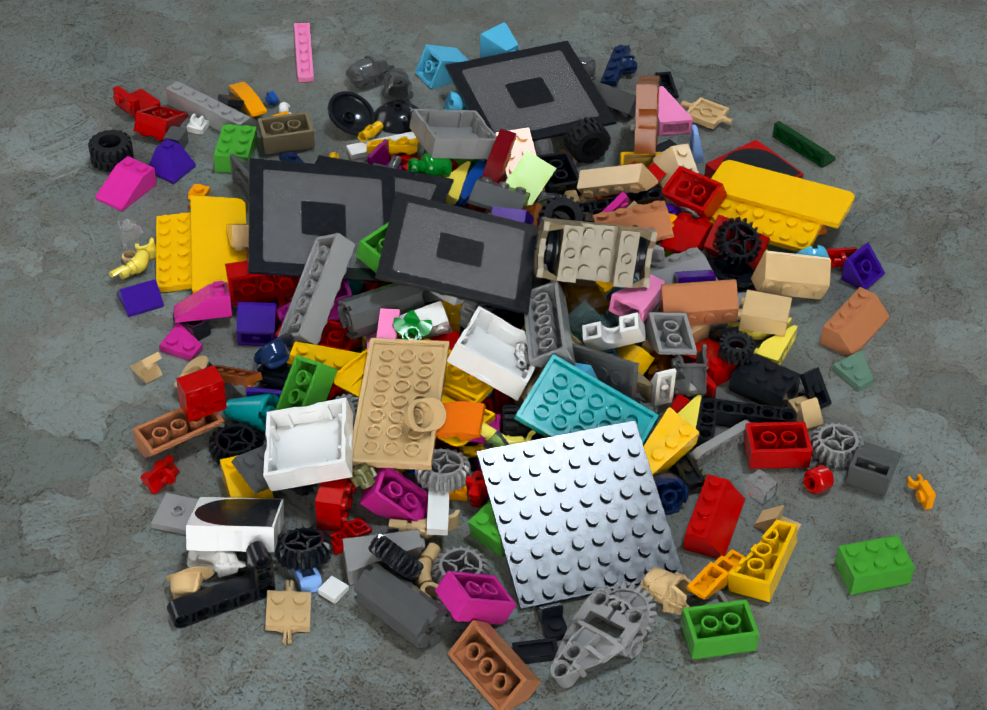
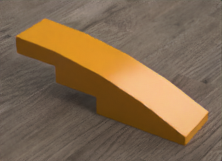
(252, 104)
(714, 575)

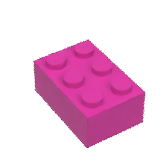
(475, 597)

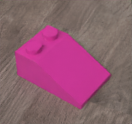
(127, 183)
(207, 303)
(395, 497)

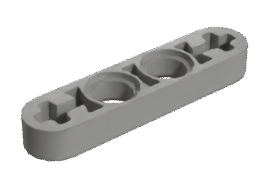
(719, 444)

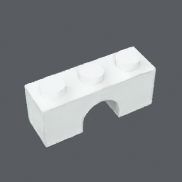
(602, 338)

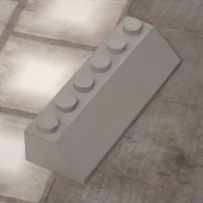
(195, 102)
(317, 288)
(548, 326)

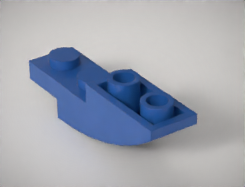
(470, 180)

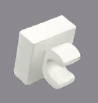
(197, 125)

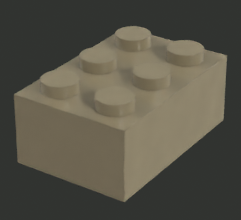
(286, 132)

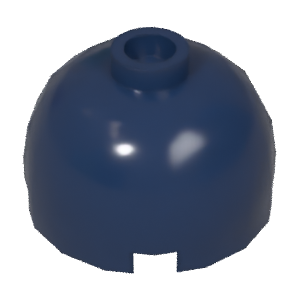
(671, 492)

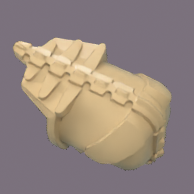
(667, 589)

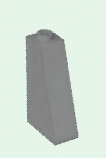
(359, 558)

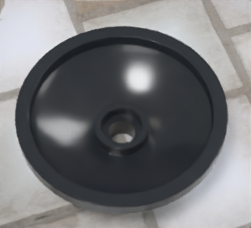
(350, 112)
(392, 115)
(729, 272)

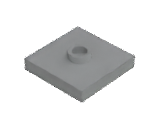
(174, 513)

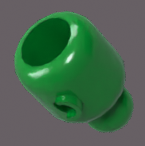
(432, 166)

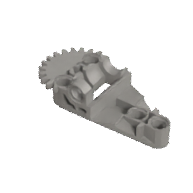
(593, 645)

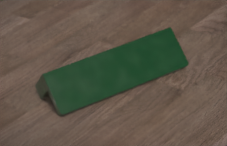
(802, 145)

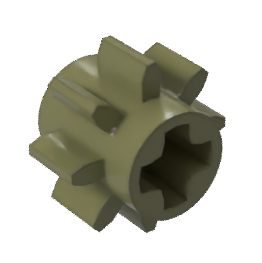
(363, 476)

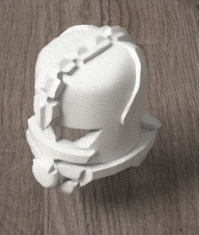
(222, 562)

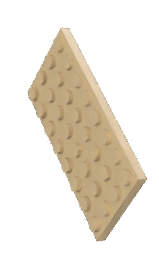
(393, 378)

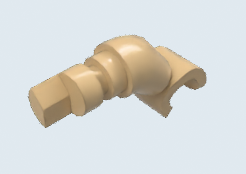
(421, 524)
(424, 581)

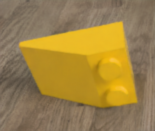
(235, 483)

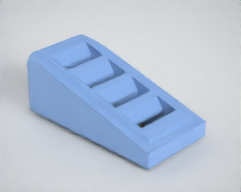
(695, 145)
(308, 580)

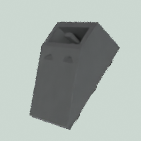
(873, 468)

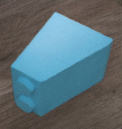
(497, 41)
(432, 64)

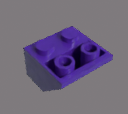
(256, 323)

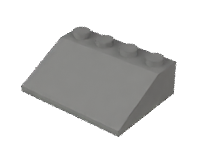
(688, 260)

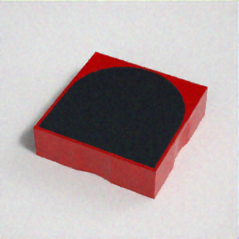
(756, 155)

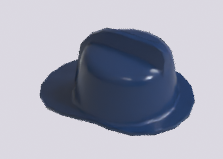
(275, 352)

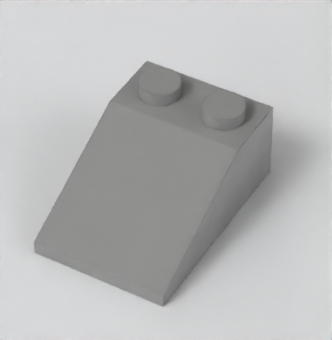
(670, 333)

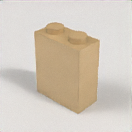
(764, 312)

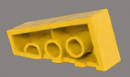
(330, 356)
(669, 442)
(763, 567)

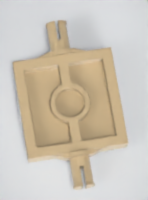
(707, 113)
(288, 611)

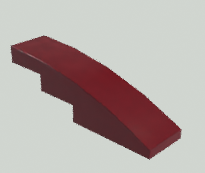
(500, 155)

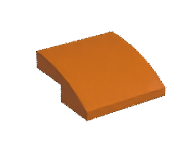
(462, 420)

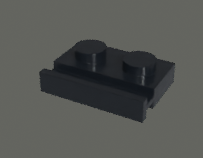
(274, 377)

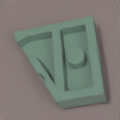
(854, 371)

